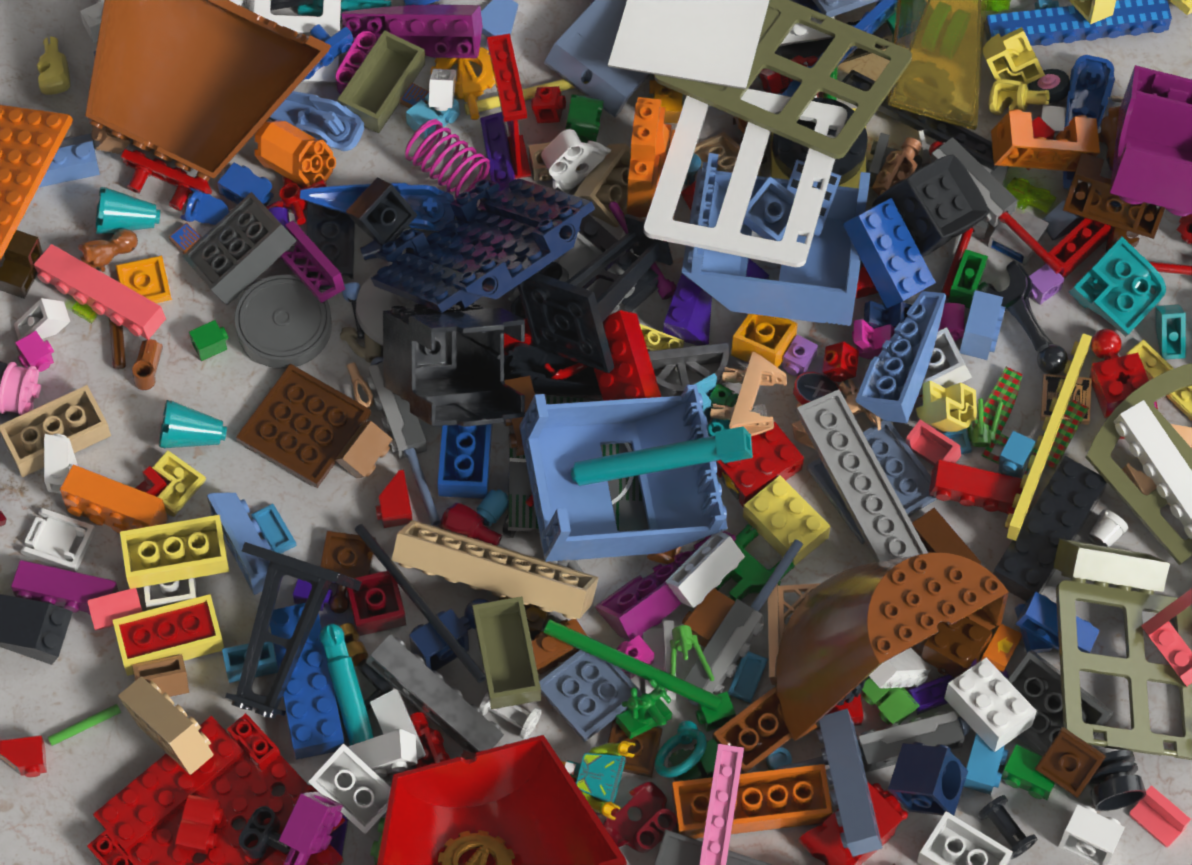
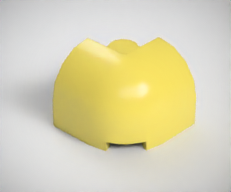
(1012, 58)
(949, 407)

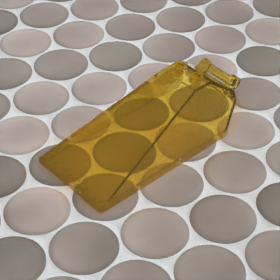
(945, 61)

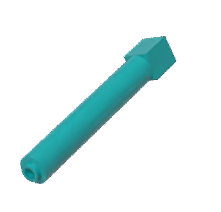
(726, 445)

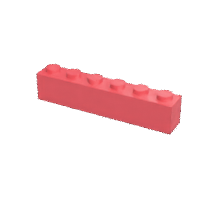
(99, 292)

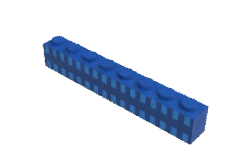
(1068, 24)

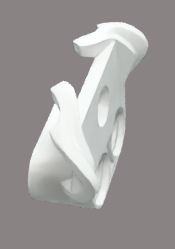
(566, 154)

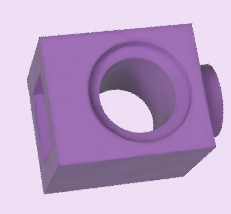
(1045, 284)

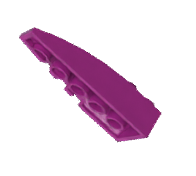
(644, 600)

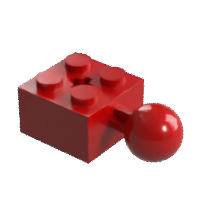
(1115, 376)

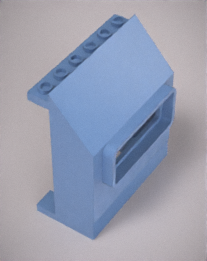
(815, 292)
(580, 520)

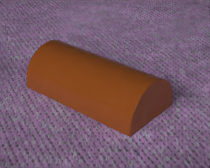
(756, 729)

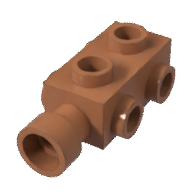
(898, 165)

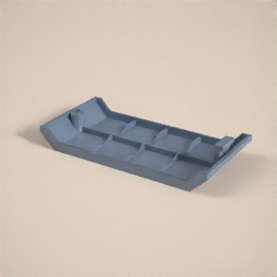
(585, 52)

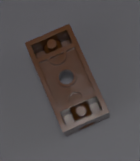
(1091, 198)

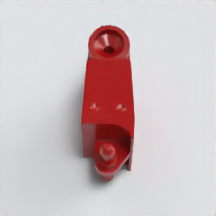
(825, 840)

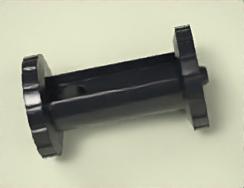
(1007, 826)

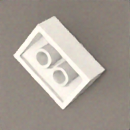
(355, 786)

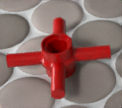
(291, 199)

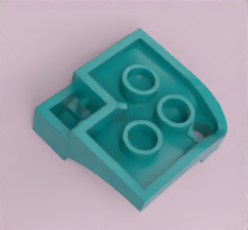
(1120, 287)

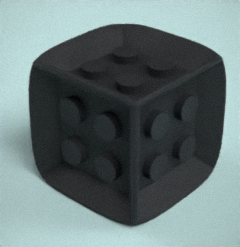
(937, 203)

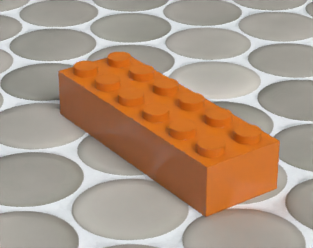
(762, 803)

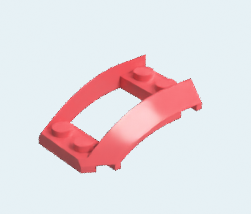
(1168, 639)

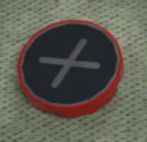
(812, 386)

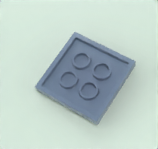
(587, 692)

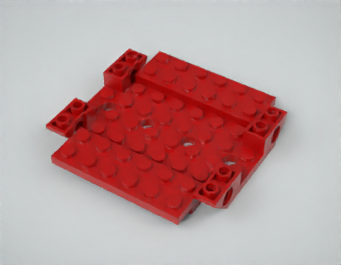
(240, 775)

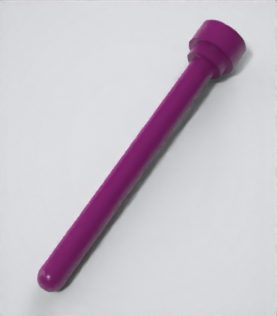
(665, 287)

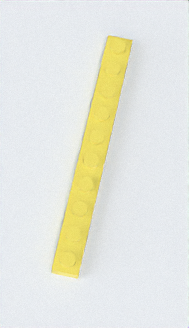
(1044, 443)

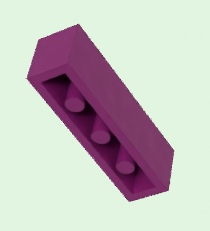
(59, 586)

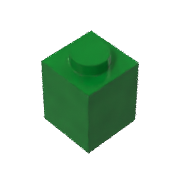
(209, 340)

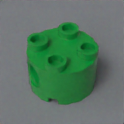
(584, 117)

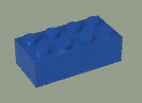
(889, 253)
(464, 461)

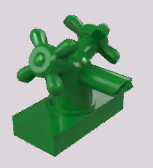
(644, 711)

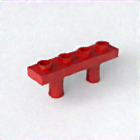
(156, 168)

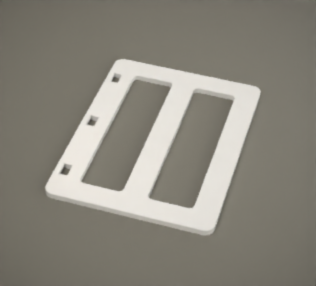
(726, 234)

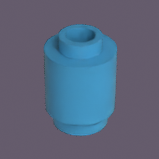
(493, 506)

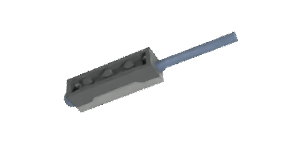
(404, 430)
(735, 633)
(883, 747)

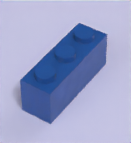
(1040, 620)

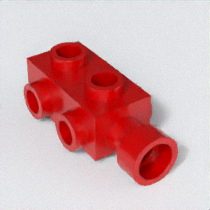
(431, 741)

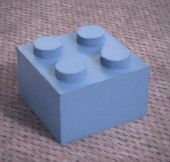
(770, 210)
(982, 325)

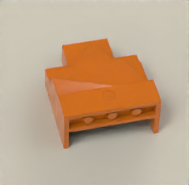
(648, 154)

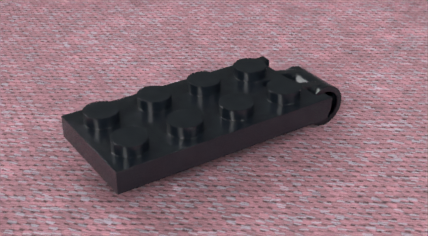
(334, 236)

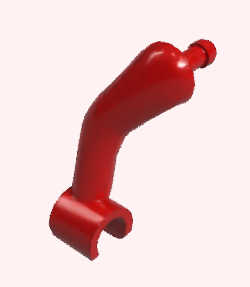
(567, 372)

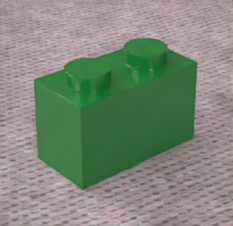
(968, 278)
(1021, 773)

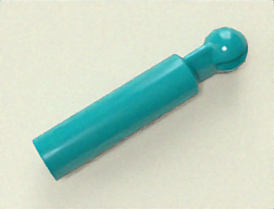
(345, 685)

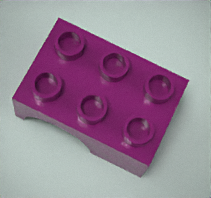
(1155, 142)

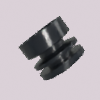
(1115, 782)

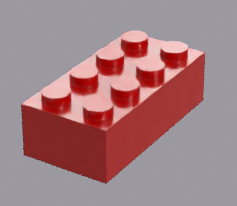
(633, 369)

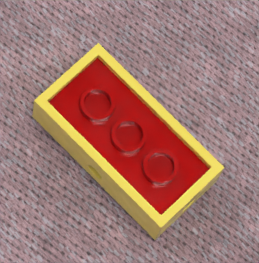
(169, 631)

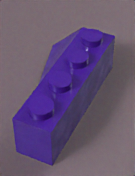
(689, 313)

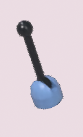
(350, 294)

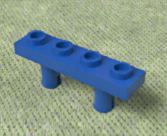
(339, 44)

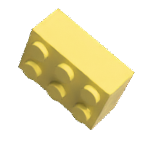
(783, 516)

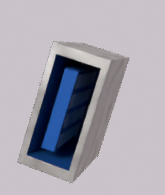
(1009, 244)

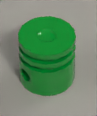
(723, 396)

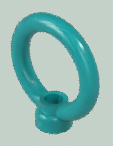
(685, 734)

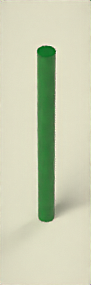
(632, 665)

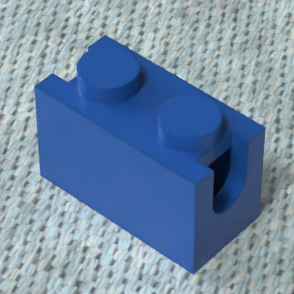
(241, 181)

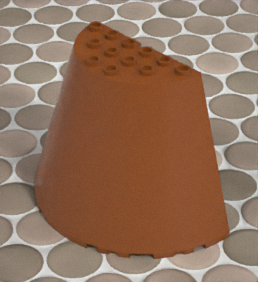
(193, 77)
(869, 617)

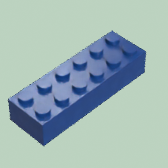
(310, 692)

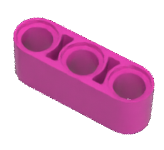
(356, 54)

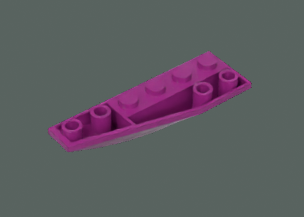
(436, 28)

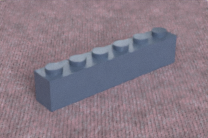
(849, 782)

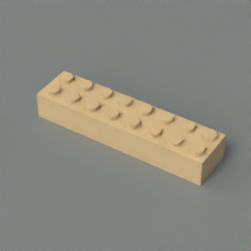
(494, 569)

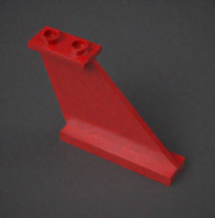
(510, 98)

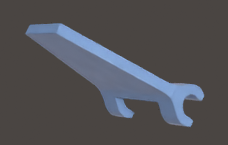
(499, 17)

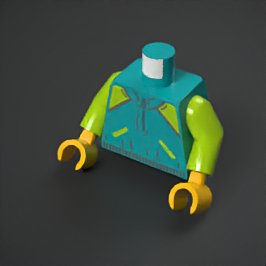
(601, 774)

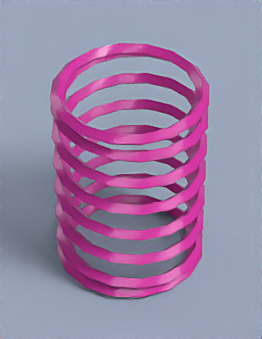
(419, 152)

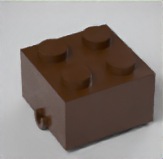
(956, 646)

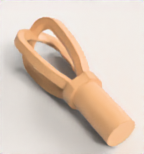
(357, 379)

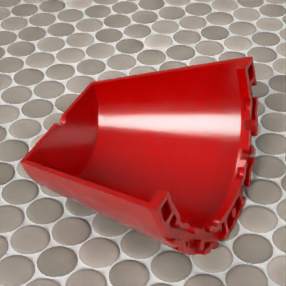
(506, 790)

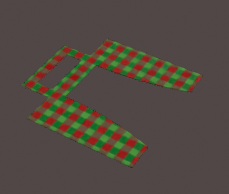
(1007, 391)

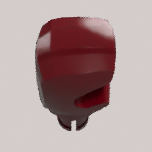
(465, 520)

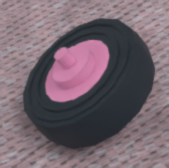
(1054, 81)

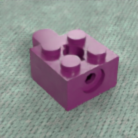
(310, 826)

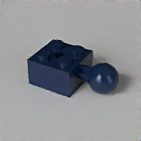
(431, 646)

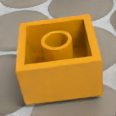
(765, 336)

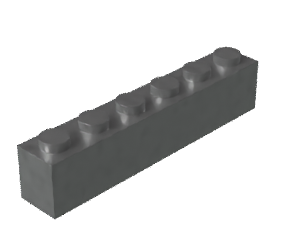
(433, 696)

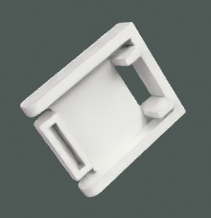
(55, 538)

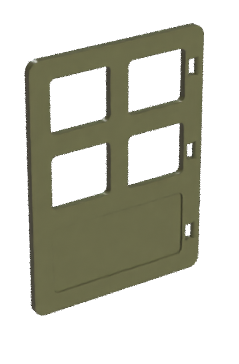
(778, 22)

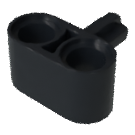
(265, 834)

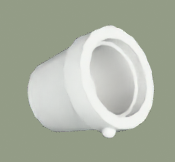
(1107, 529)

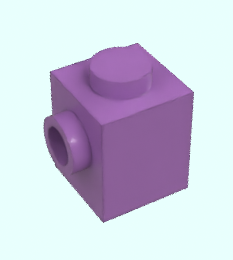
(799, 356)

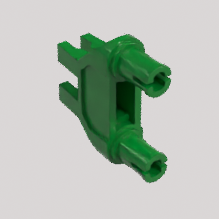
(749, 573)

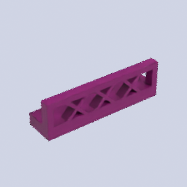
(315, 262)

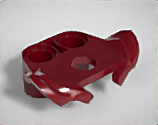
(652, 804)

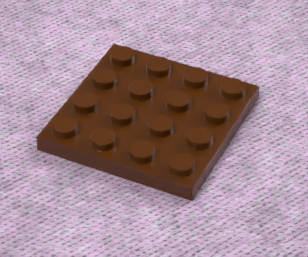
(303, 425)

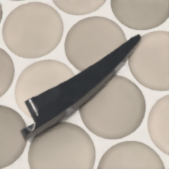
(528, 360)

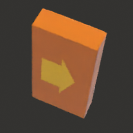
(1002, 646)

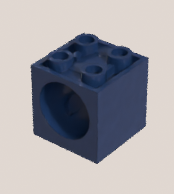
(928, 779)

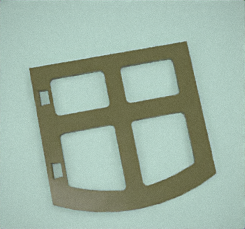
(1145, 506)

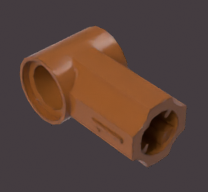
(147, 364)

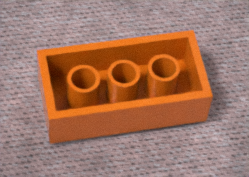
(110, 501)

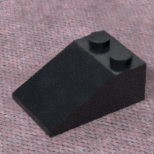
(33, 627)

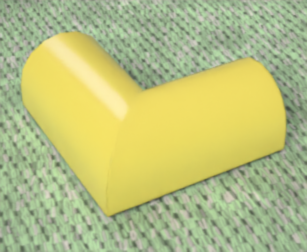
(182, 480)

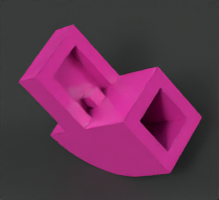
(870, 340)

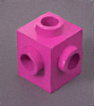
(638, 649)

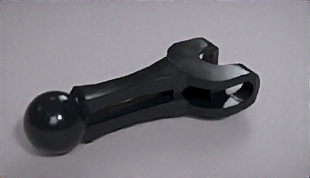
(1051, 356)

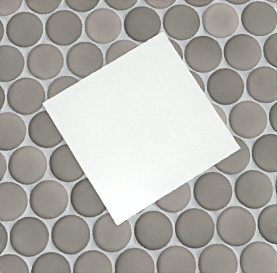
(690, 39)

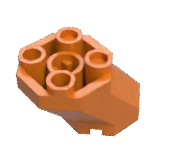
(293, 153)

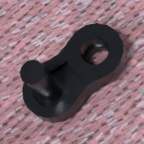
(376, 680)

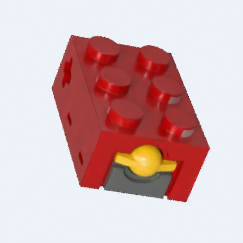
(772, 457)

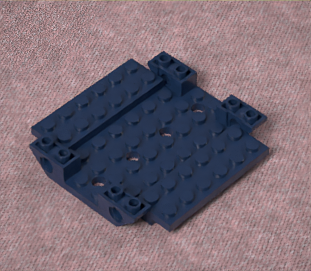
(486, 247)

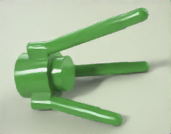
(981, 434)
(683, 642)

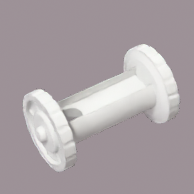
(515, 715)

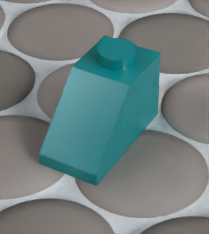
(1171, 331)

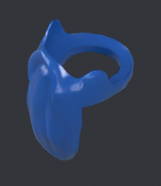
(204, 208)

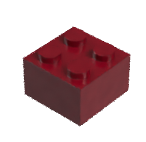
(377, 604)

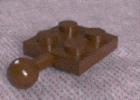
(347, 556)

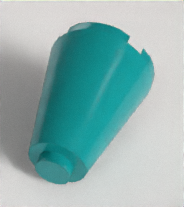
(123, 211)
(189, 427)

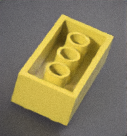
(174, 551)

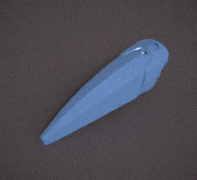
(321, 119)

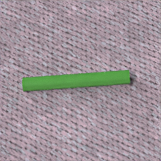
(84, 724)

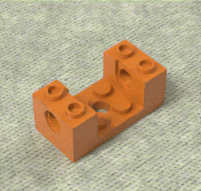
(1016, 147)

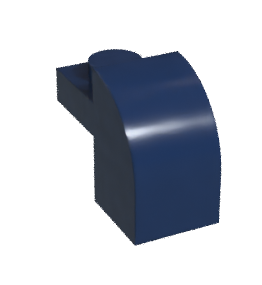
(878, 315)

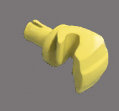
(53, 69)
(1014, 93)

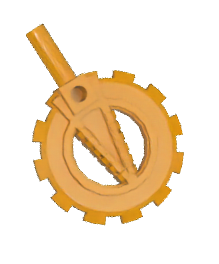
(468, 84)

